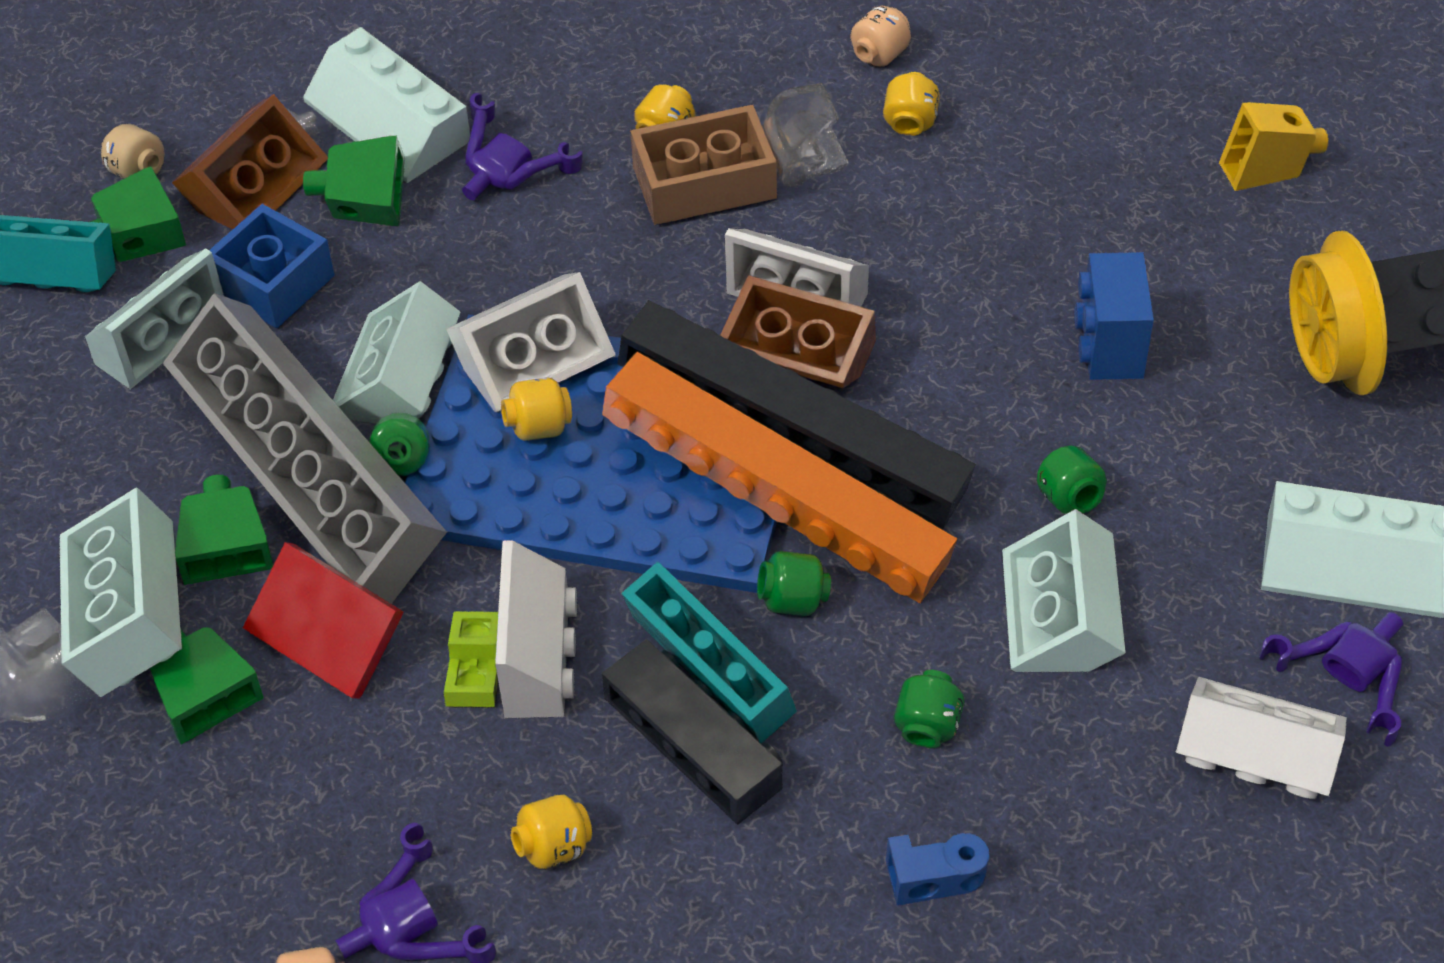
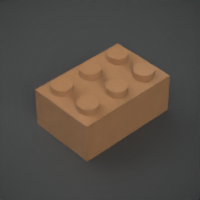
(704, 164)

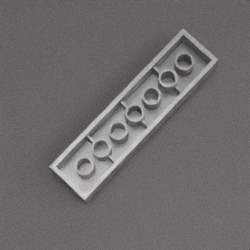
(303, 448)

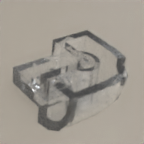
(802, 134)
(32, 673)

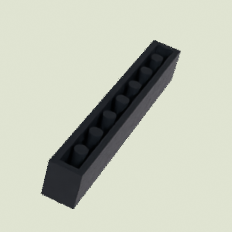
(815, 418)

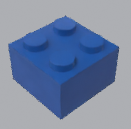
(272, 264)
(1114, 316)

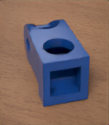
(936, 868)

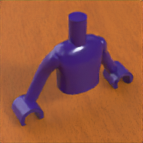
(504, 159)
(1355, 660)
(399, 914)

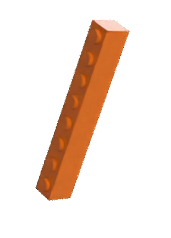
(778, 477)

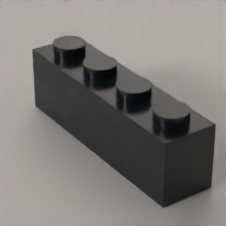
(693, 730)

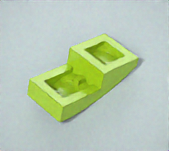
(472, 660)

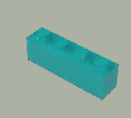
(55, 253)
(709, 652)

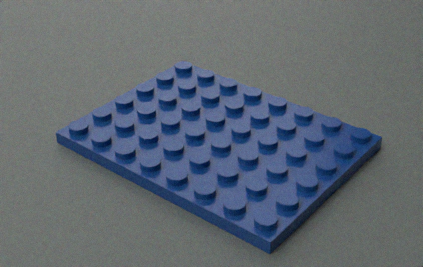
(585, 494)

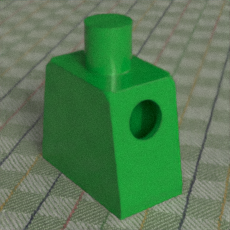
(361, 181)
(138, 216)
(220, 534)
(204, 684)

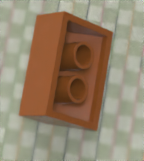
(251, 165)
(802, 331)

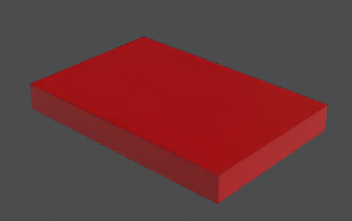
(323, 620)

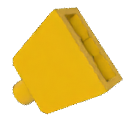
(1269, 144)

